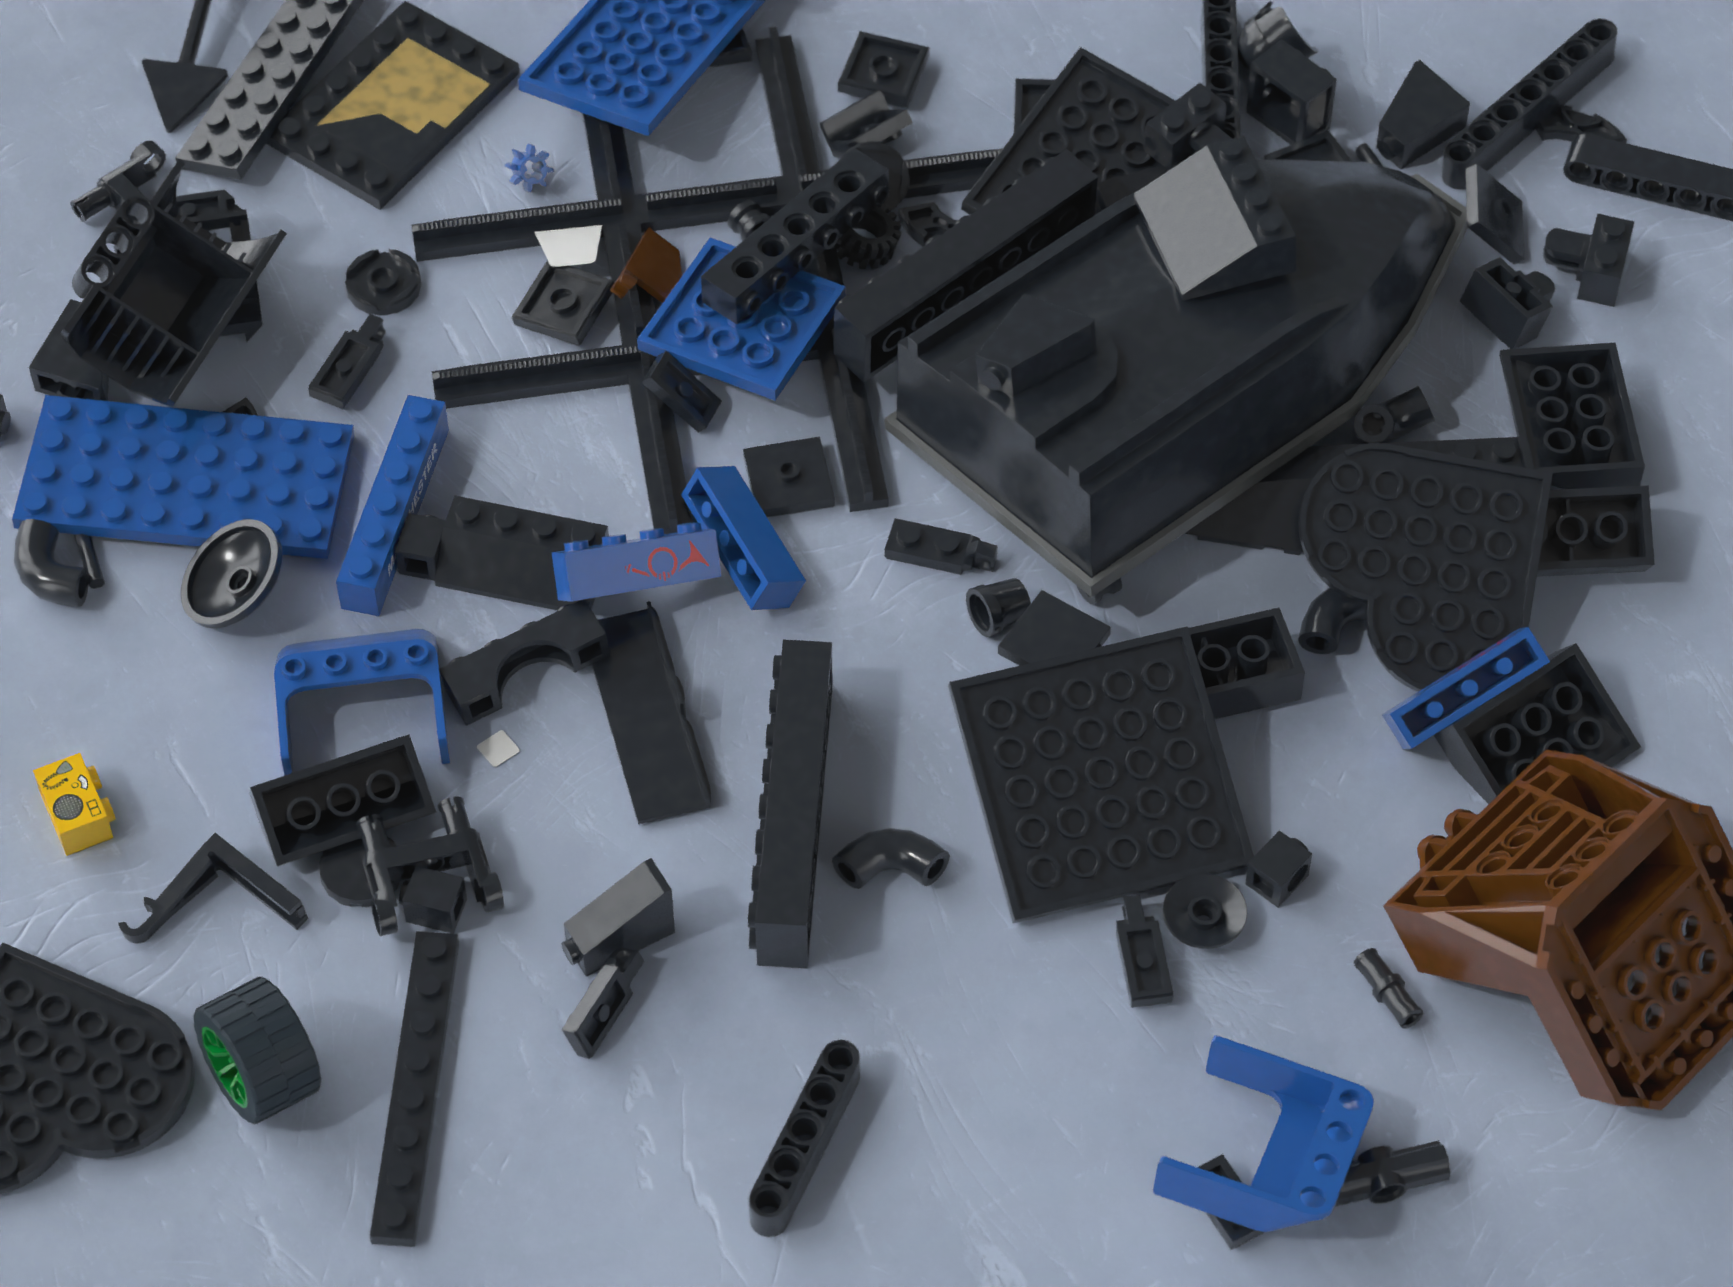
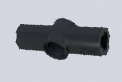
(1387, 1174)

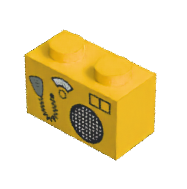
(74, 804)

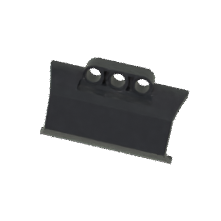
(161, 295)

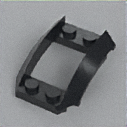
(220, 211)

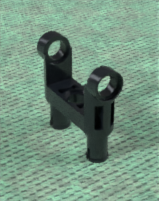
(121, 183)
(456, 849)

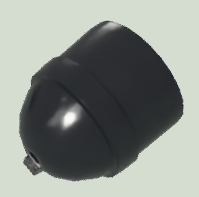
(1267, 29)

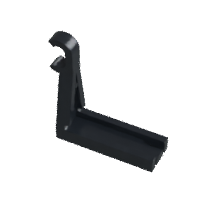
(200, 872)

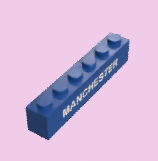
(395, 493)

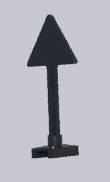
(182, 84)

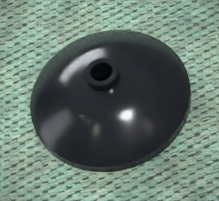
(231, 574)

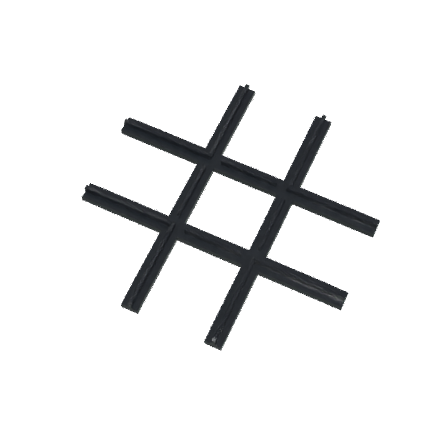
(623, 222)

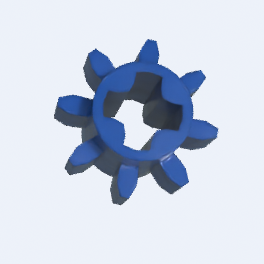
(519, 169)

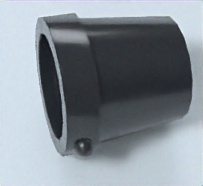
(996, 605)

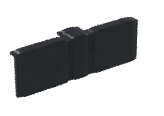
(649, 719)

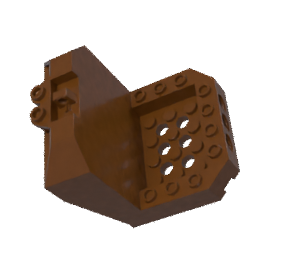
(1570, 894)

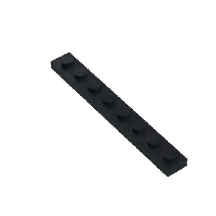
(414, 1090)

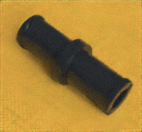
(1388, 988)

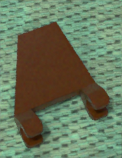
(652, 266)

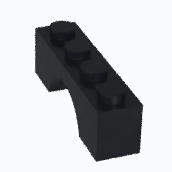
(565, 637)

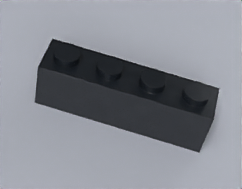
(507, 551)
(324, 802)

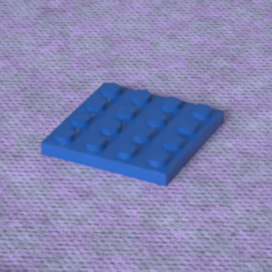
(759, 350)

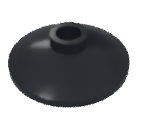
(1209, 897)

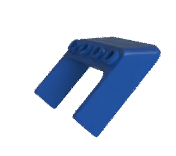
(357, 662)
(1305, 1155)

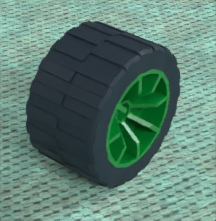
(257, 1050)

